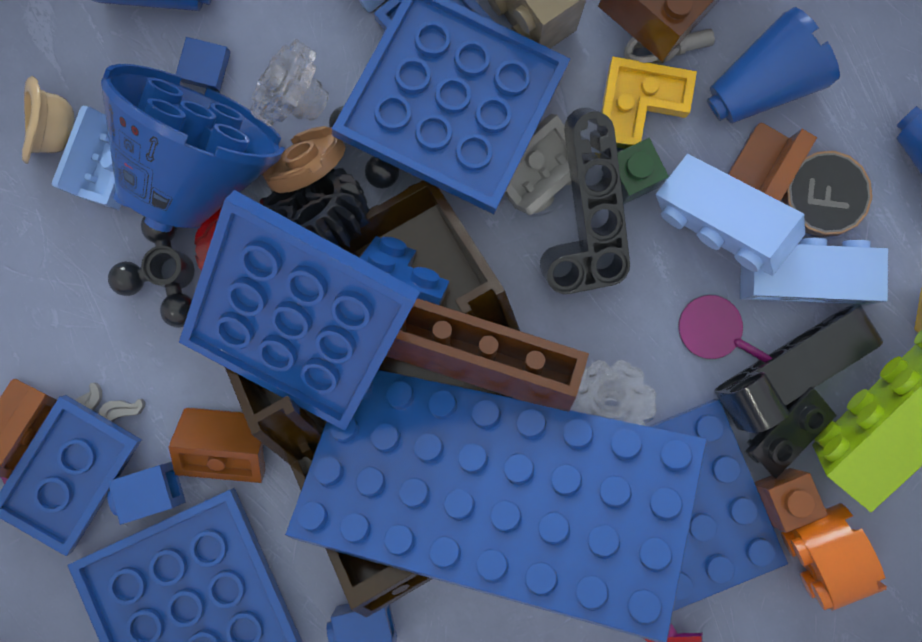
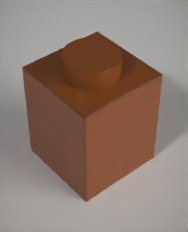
(791, 499)

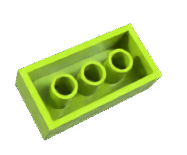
(879, 435)

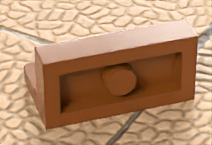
(771, 159)
(21, 416)
(216, 446)

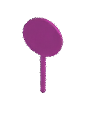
(714, 328)

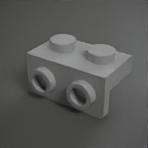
(541, 169)

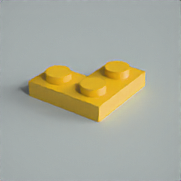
(643, 87)

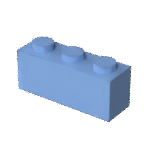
(730, 215)
(823, 275)

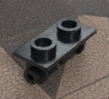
(785, 441)

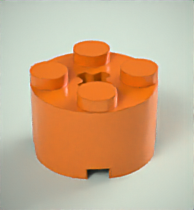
(836, 559)

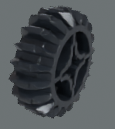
(328, 207)

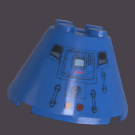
(179, 148)

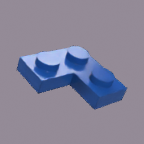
(397, 260)

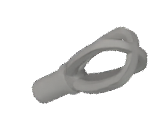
(691, 42)

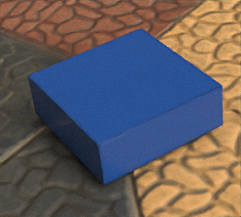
(203, 63)

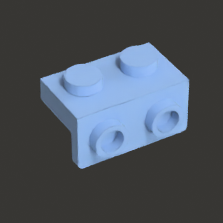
(87, 161)

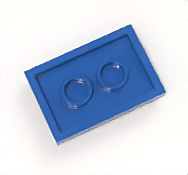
(65, 474)

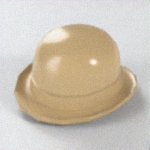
(47, 120)

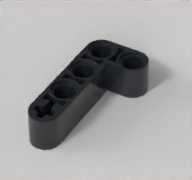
(587, 201)
(760, 393)

